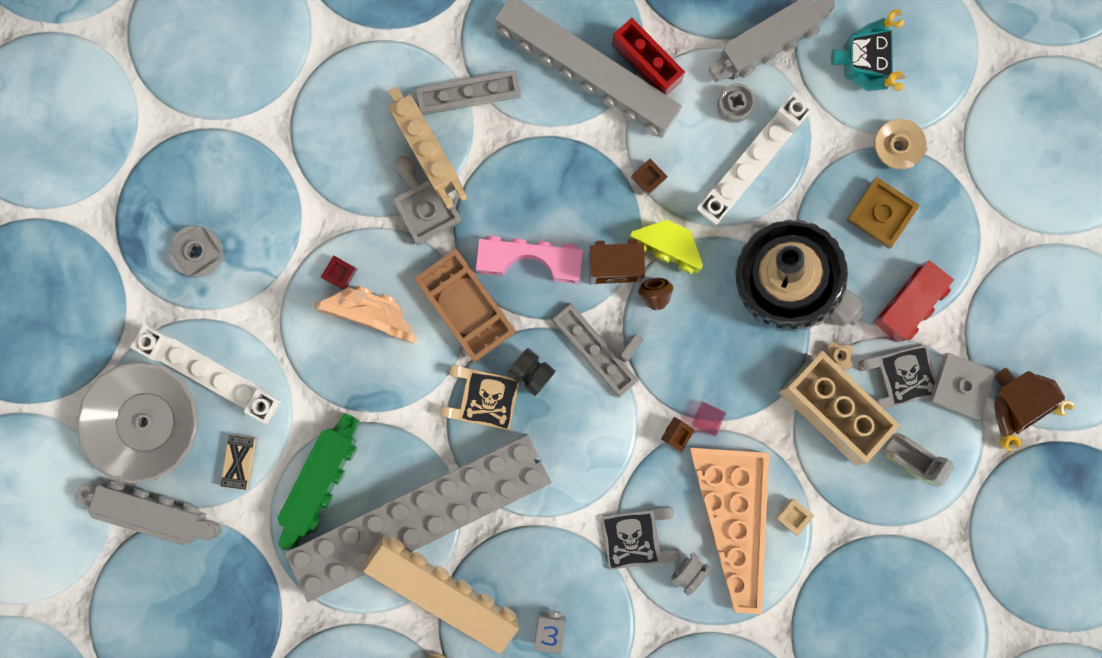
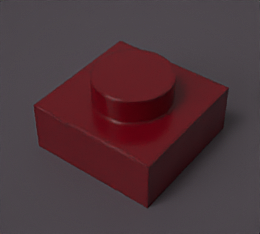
(339, 273)

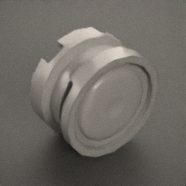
(736, 103)
(690, 574)

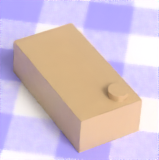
(839, 408)

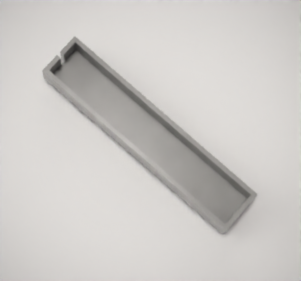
(419, 516)

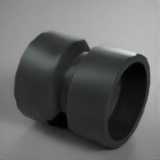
(531, 371)

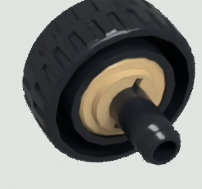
(791, 275)

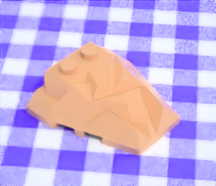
(368, 310)

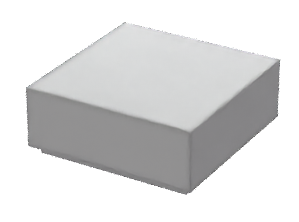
(631, 347)

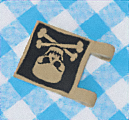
(486, 398)

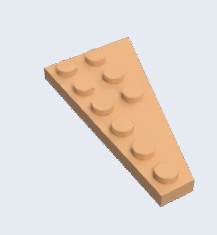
(736, 507)

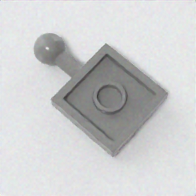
(421, 207)

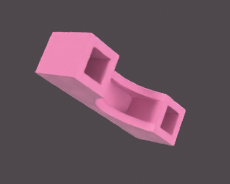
(496, 257)

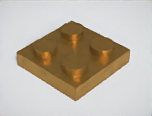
(882, 212)

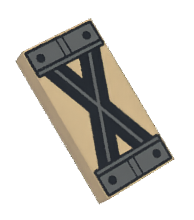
(238, 462)

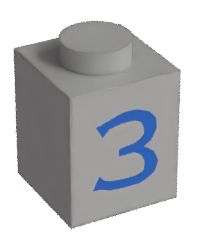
(550, 631)

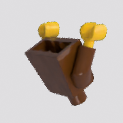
(1025, 402)

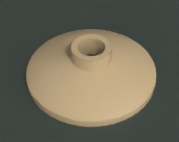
(910, 139)

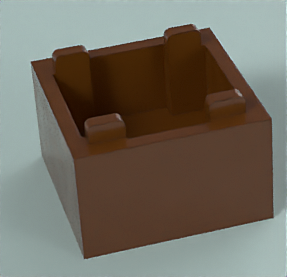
(616, 262)

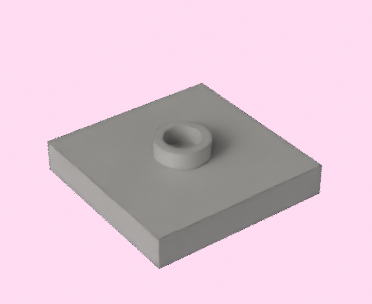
(962, 386)

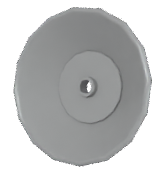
(113, 429)

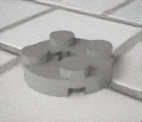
(211, 255)

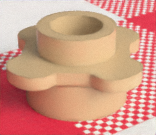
(845, 351)

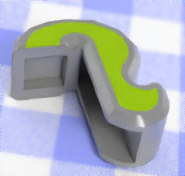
(918, 460)

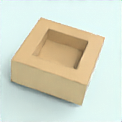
(794, 516)

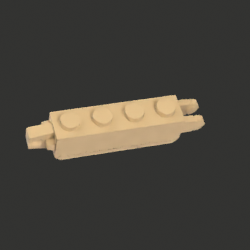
(425, 147)

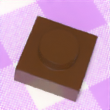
(649, 177)
(677, 434)

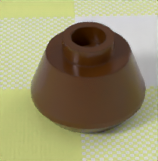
(656, 293)

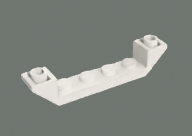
(755, 158)
(207, 372)

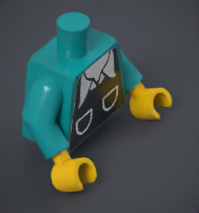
(869, 55)

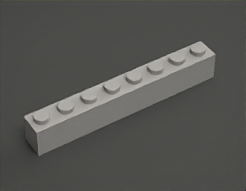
(587, 67)

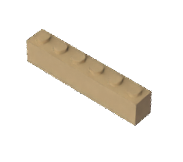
(441, 594)

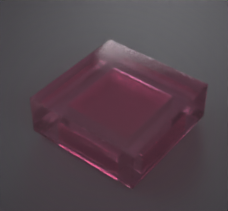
(708, 418)

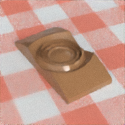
(465, 305)

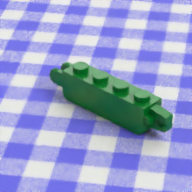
(316, 481)

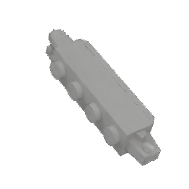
(771, 37)
(147, 514)

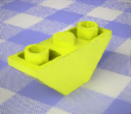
(669, 244)

